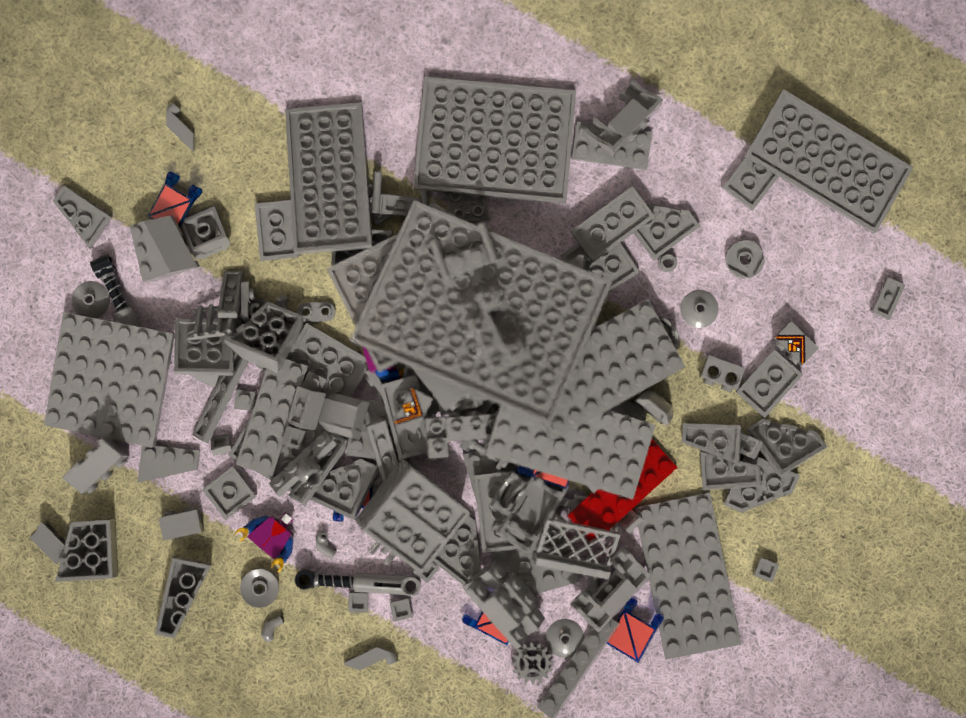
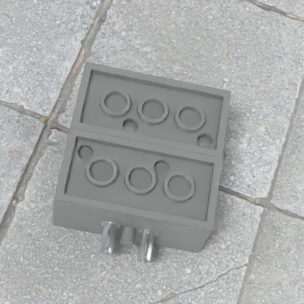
(411, 517)

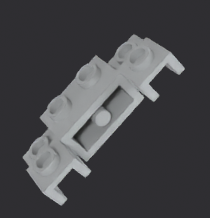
(627, 122)
(485, 335)
(456, 428)
(613, 592)

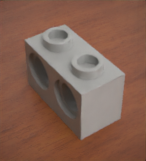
(723, 368)

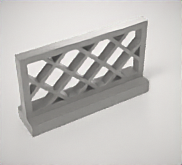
(568, 562)

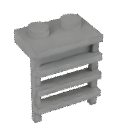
(224, 326)

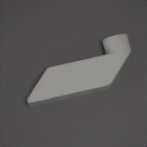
(178, 127)
(370, 657)

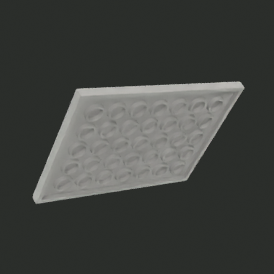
(494, 140)

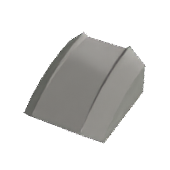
(205, 232)
(655, 406)
(343, 415)

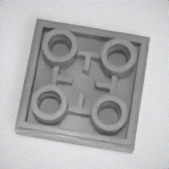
(467, 207)

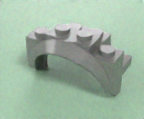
(509, 606)

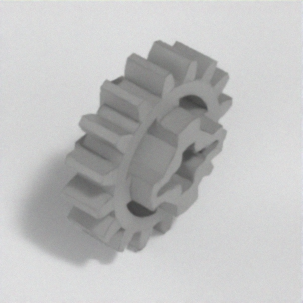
(542, 672)

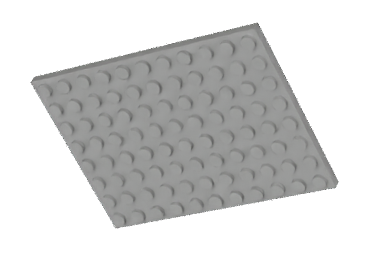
(543, 303)

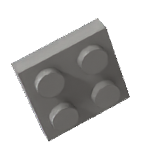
(229, 493)

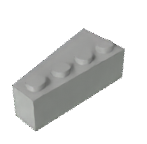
(179, 593)

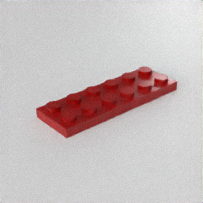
(606, 509)

